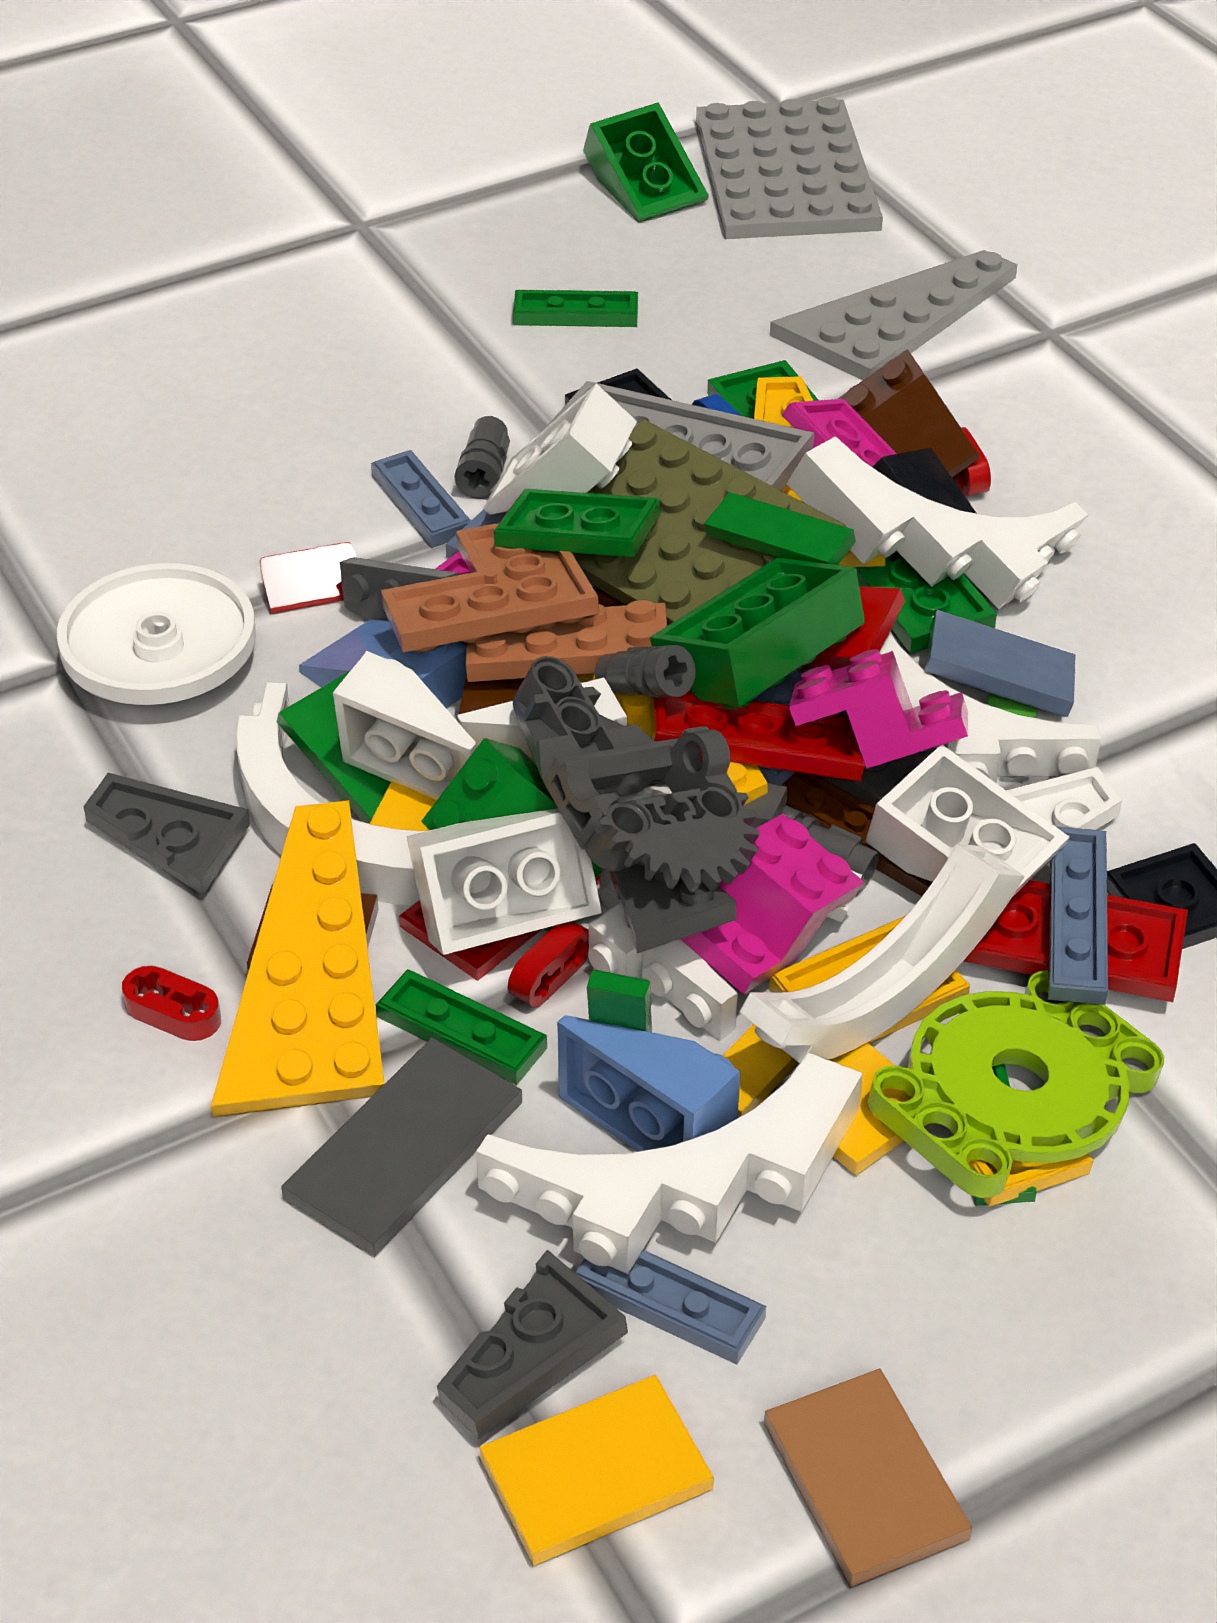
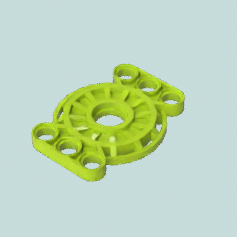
(1001, 1122)

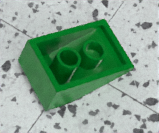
(643, 163)
(492, 784)

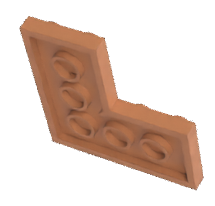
(500, 594)
(576, 644)

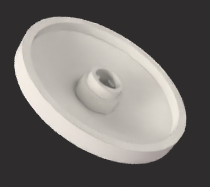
(156, 633)

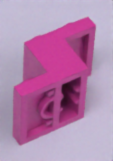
(879, 707)
(777, 905)

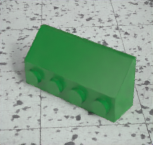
(766, 627)

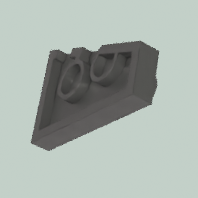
(168, 827)

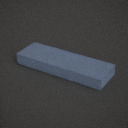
(420, 497)
(680, 1303)

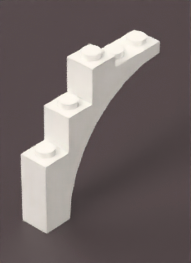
(936, 540)
(1003, 741)
(671, 968)
(691, 1185)

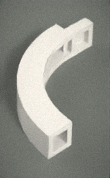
(273, 793)
(898, 970)

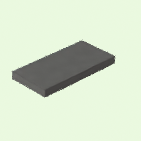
(401, 1146)

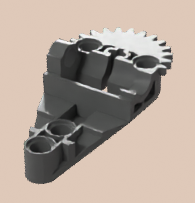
(593, 760)

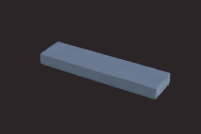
(1079, 919)

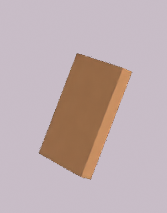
(867, 1477)

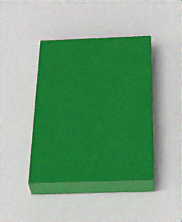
(578, 522)
(314, 730)

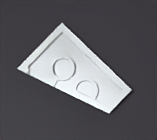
(1072, 800)

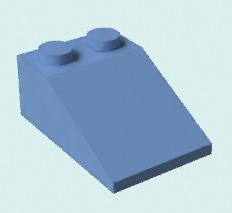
(439, 669)
(644, 1083)

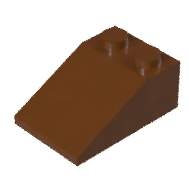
(910, 413)

